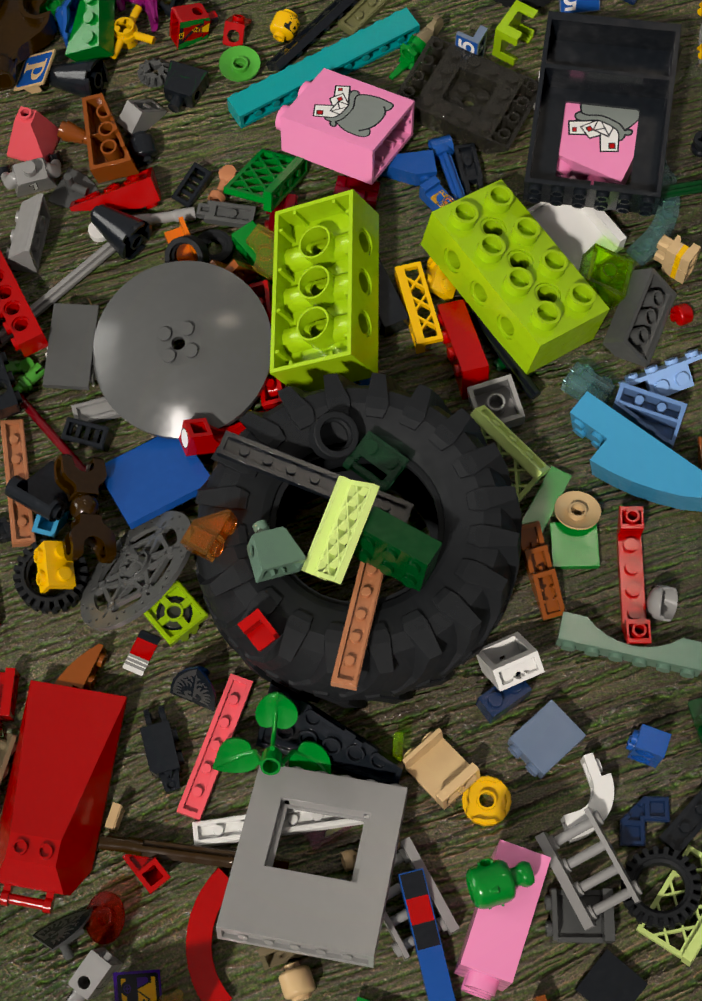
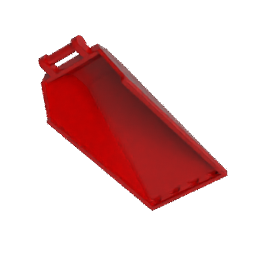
(57, 791)

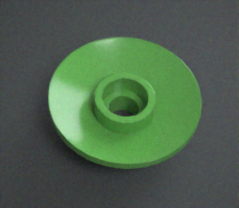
(239, 57)

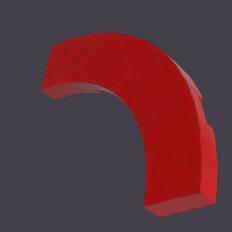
(200, 938)

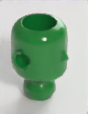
(495, 883)

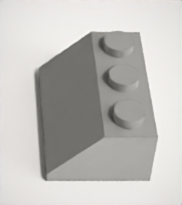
(29, 235)

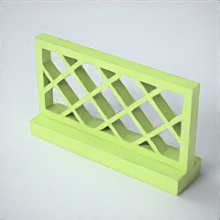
(513, 446)
(332, 533)
(693, 942)

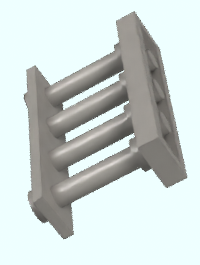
(575, 890)
(444, 922)

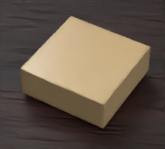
(115, 817)

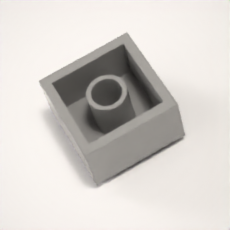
(499, 397)

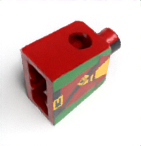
(190, 24)

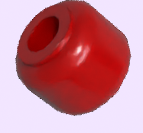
(682, 314)

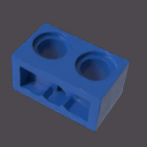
(648, 745)

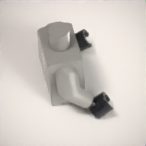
(32, 175)

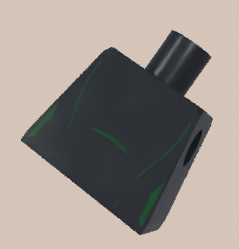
(184, 85)

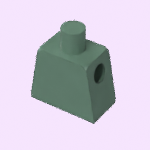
(273, 552)

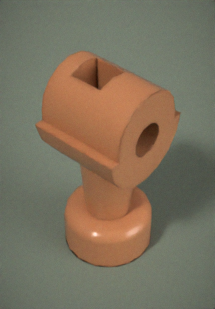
(225, 175)

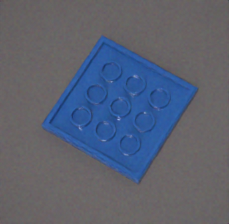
(153, 479)

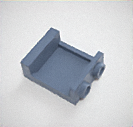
(545, 739)

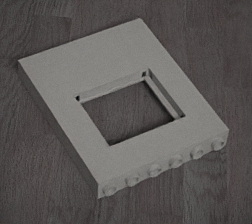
(306, 910)

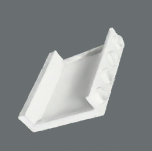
(578, 229)

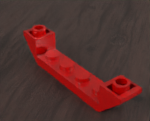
(631, 575)

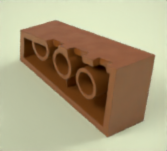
(106, 146)

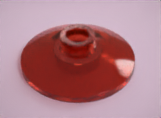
(106, 918)

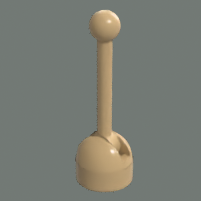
(348, 859)

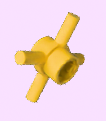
(127, 33)

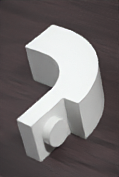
(600, 795)

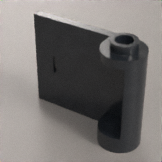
(40, 493)

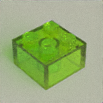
(606, 273)

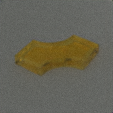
(262, 243)

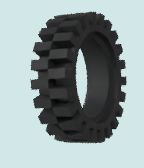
(43, 602)
(691, 880)

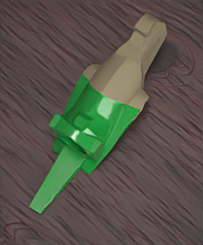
(415, 45)

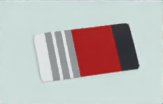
(141, 652)

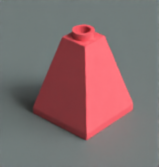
(32, 136)

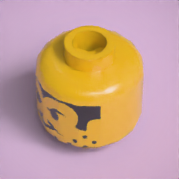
(284, 25)

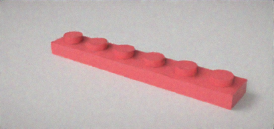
(221, 728)

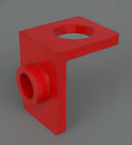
(238, 23)

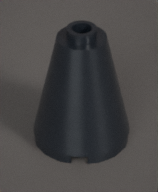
(79, 77)
(121, 230)

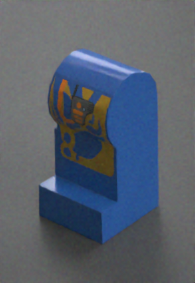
(434, 194)

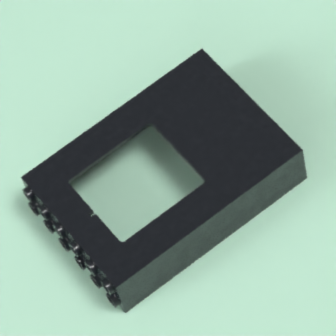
(606, 66)

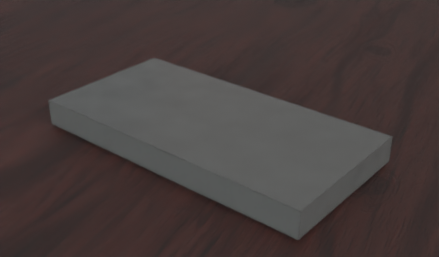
(71, 346)

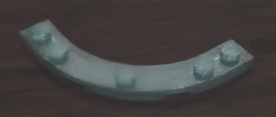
(663, 223)

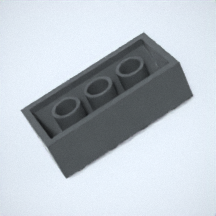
(640, 317)

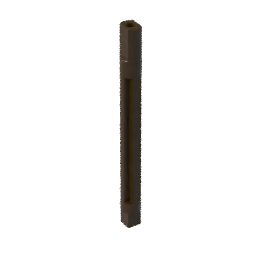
(175, 851)

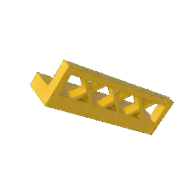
(409, 301)

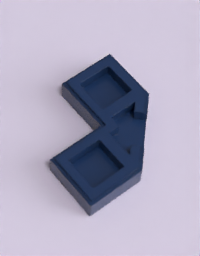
(648, 810)

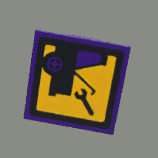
(137, 985)

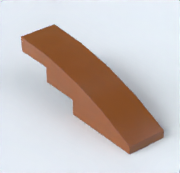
(540, 571)

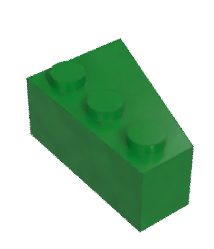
(92, 31)

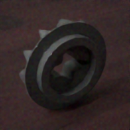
(150, 78)

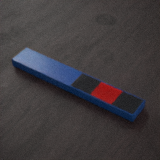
(426, 935)

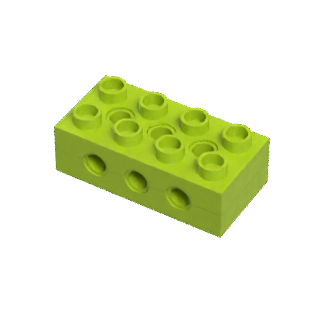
(513, 276)
(325, 291)

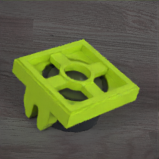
(176, 615)

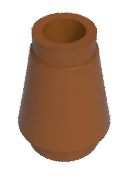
(72, 133)

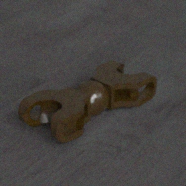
(87, 524)

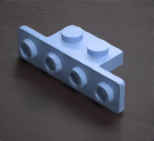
(667, 378)

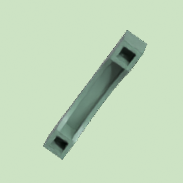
(580, 634)

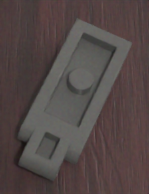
(225, 213)

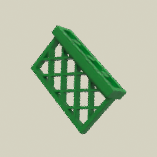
(281, 183)

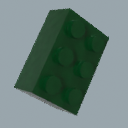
(397, 549)

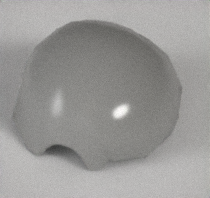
(662, 602)

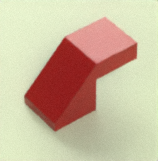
(148, 871)

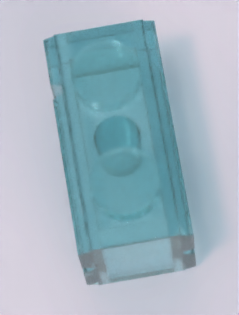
(584, 379)

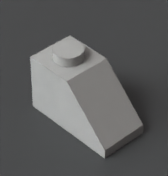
(140, 115)

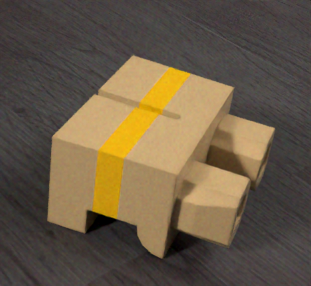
(676, 258)

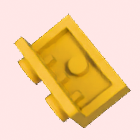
(438, 282)
(53, 568)

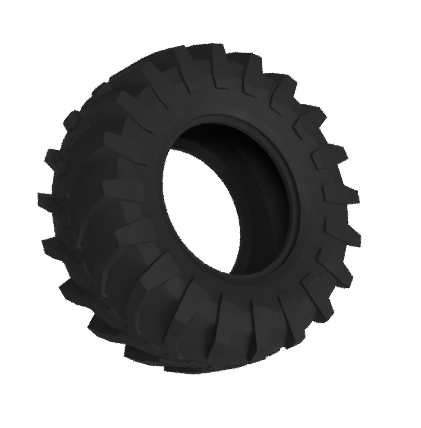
(415, 635)

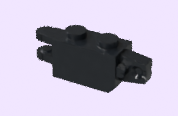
(161, 750)

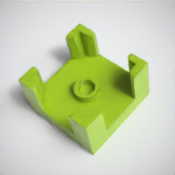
(511, 30)

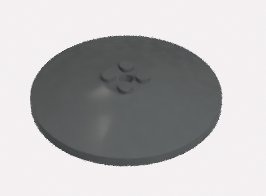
(214, 373)

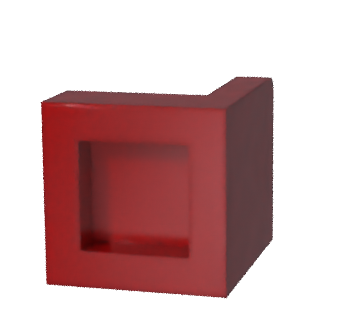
(258, 630)

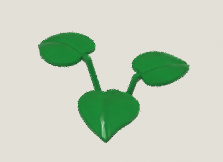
(272, 711)

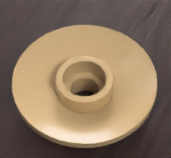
(578, 503)

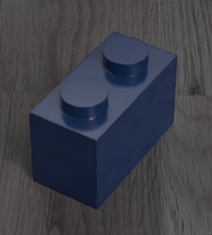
(495, 703)

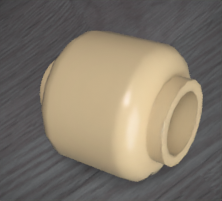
(297, 982)

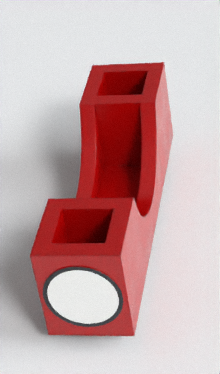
(201, 438)

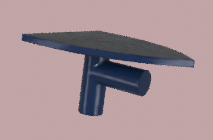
(195, 687)

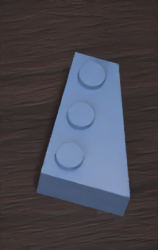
(651, 412)

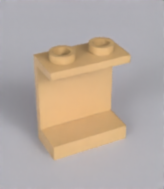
(440, 768)

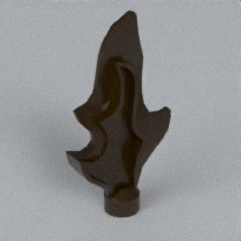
(22, 34)

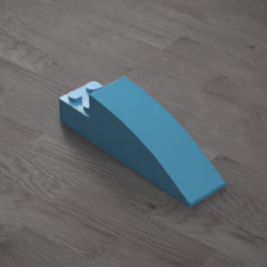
(634, 459)

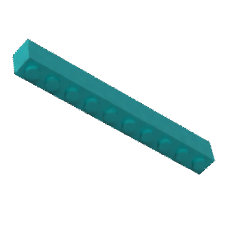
(343, 57)

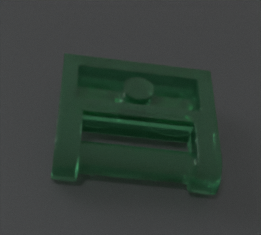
(381, 456)

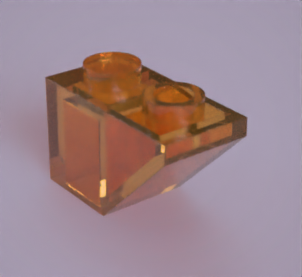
(207, 534)

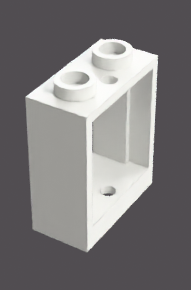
(518, 657)

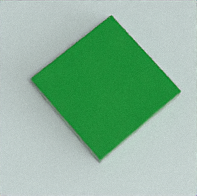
(573, 547)

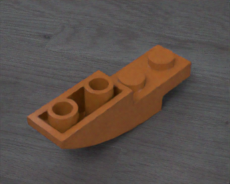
(83, 670)

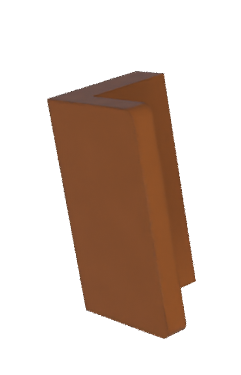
(240, 269)

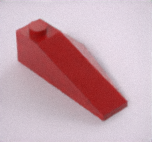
(134, 193)

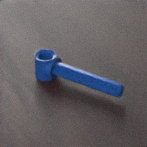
(443, 151)

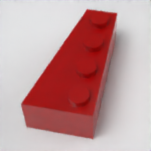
(462, 345)

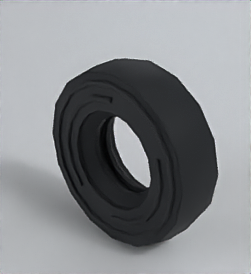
(224, 239)

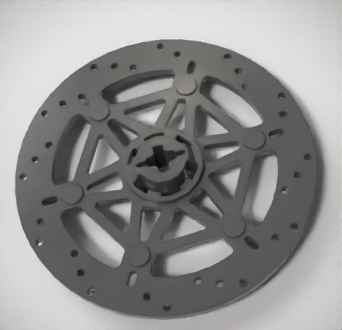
(136, 571)

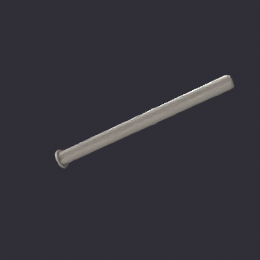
(65, 284)

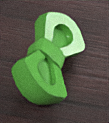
(20, 366)

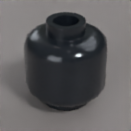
(142, 147)

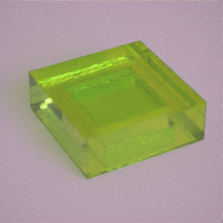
(397, 749)

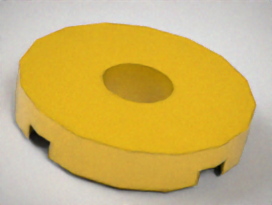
(487, 815)

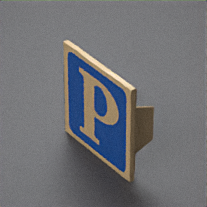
(35, 71)

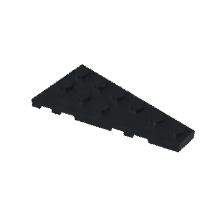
(346, 748)

